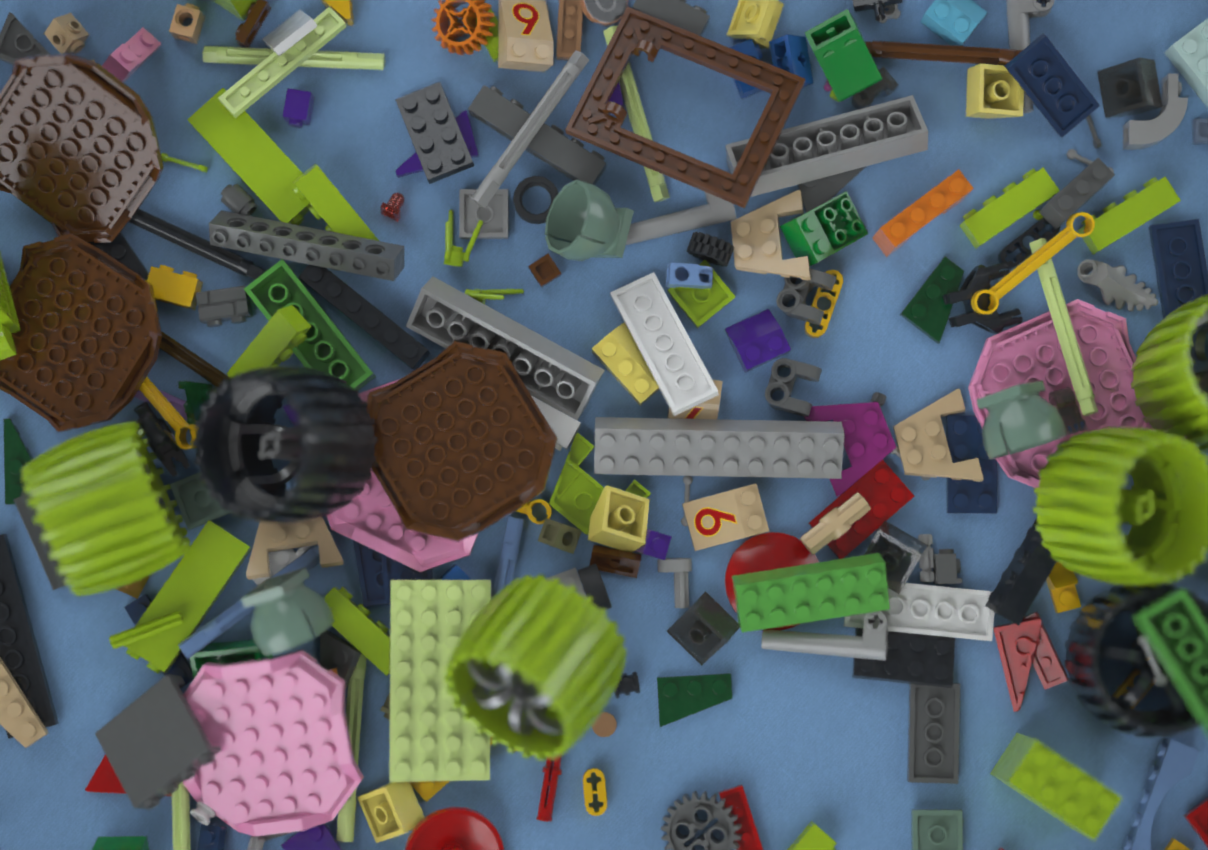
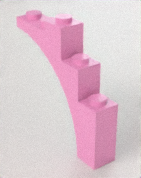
(131, 55)

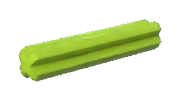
(146, 630)

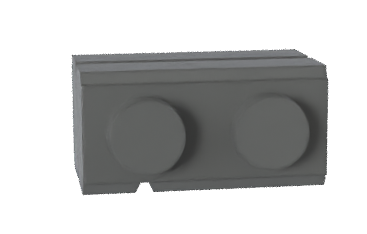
(223, 305)

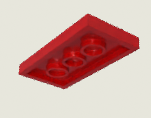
(885, 497)

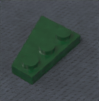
(927, 306)
(690, 694)

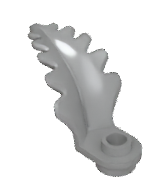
(1116, 285)

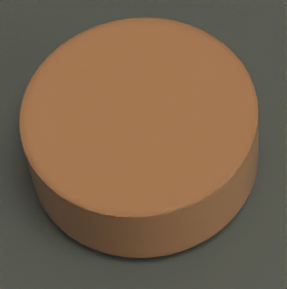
(605, 725)

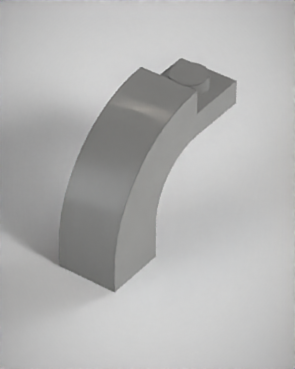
(1148, 133)

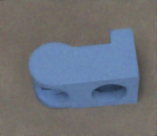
(688, 276)

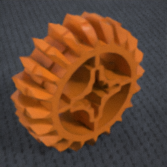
(449, 34)

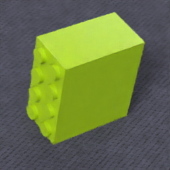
(1056, 785)

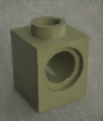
(559, 535)

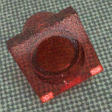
(393, 206)

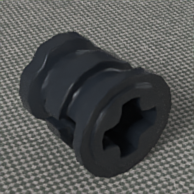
(627, 684)

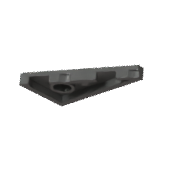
(18, 41)
(823, 189)
(338, 654)

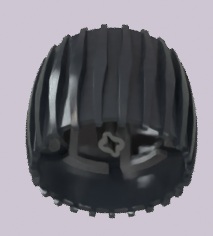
(328, 447)

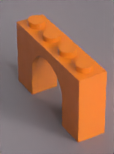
(921, 212)

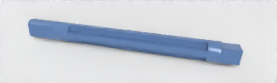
(508, 553)
(238, 612)

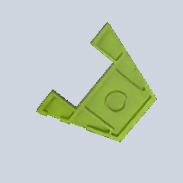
(577, 491)

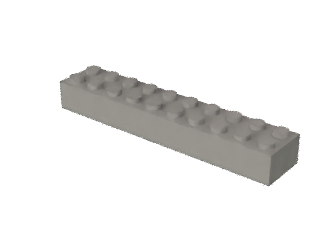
(718, 447)

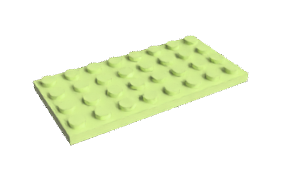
(426, 730)

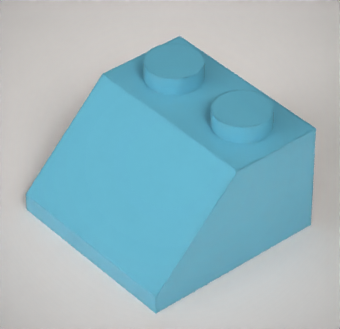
(953, 19)

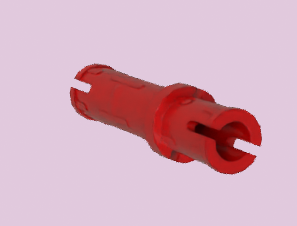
(545, 812)

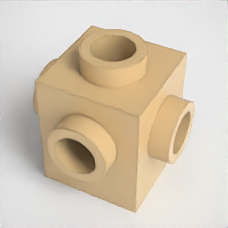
(66, 34)

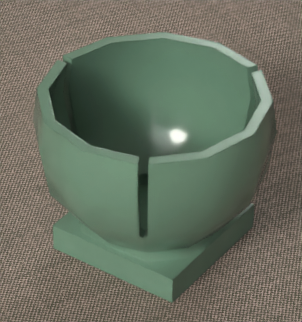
(586, 223)
(1019, 420)
(285, 611)

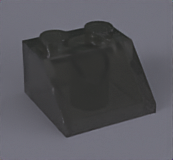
(1129, 88)
(900, 553)
(703, 628)

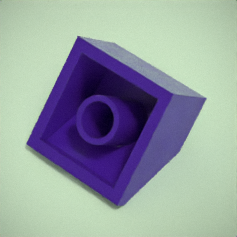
(757, 340)

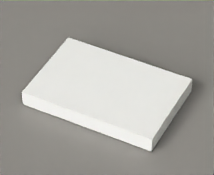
(290, 32)

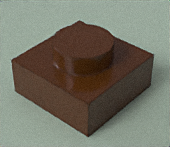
(544, 270)

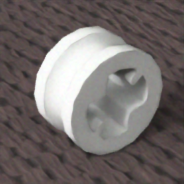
(202, 813)

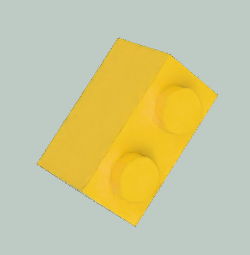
(175, 287)

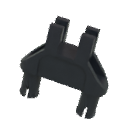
(980, 280)
(160, 438)

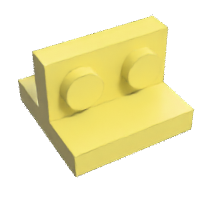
(755, 21)

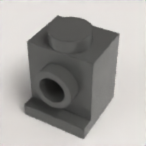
(946, 567)

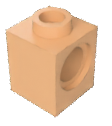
(187, 33)

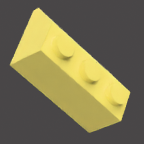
(625, 362)

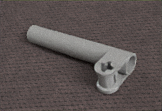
(1019, 29)
(713, 213)
(869, 646)

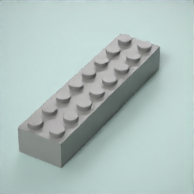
(839, 144)
(544, 367)

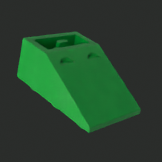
(843, 55)
(824, 229)

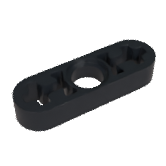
(1019, 241)

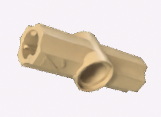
(835, 523)

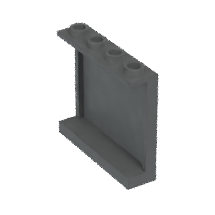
(41, 547)
(156, 743)

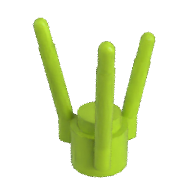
(454, 254)
(494, 294)

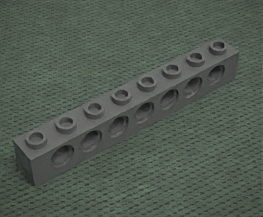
(307, 245)

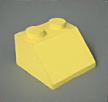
(993, 93)
(619, 520)
(391, 810)

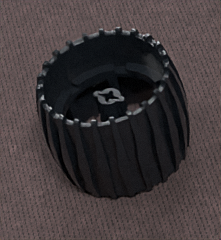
(1082, 665)

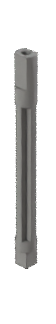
(529, 129)

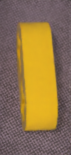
(588, 792)

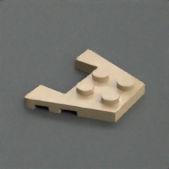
(758, 240)
(925, 446)
(284, 536)

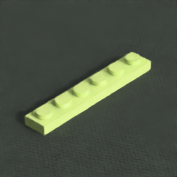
(276, 67)

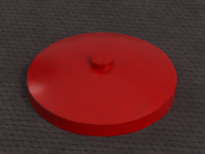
(766, 553)
(454, 830)

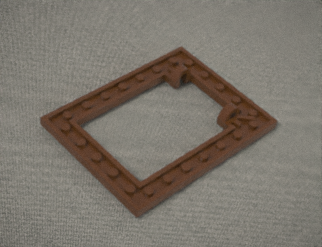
(646, 33)

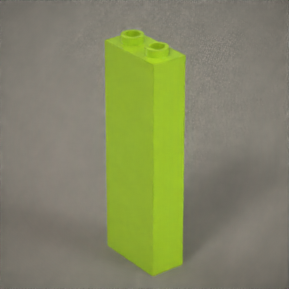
(253, 158)
(192, 592)

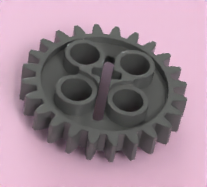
(686, 814)

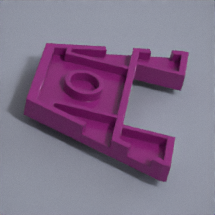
(865, 438)

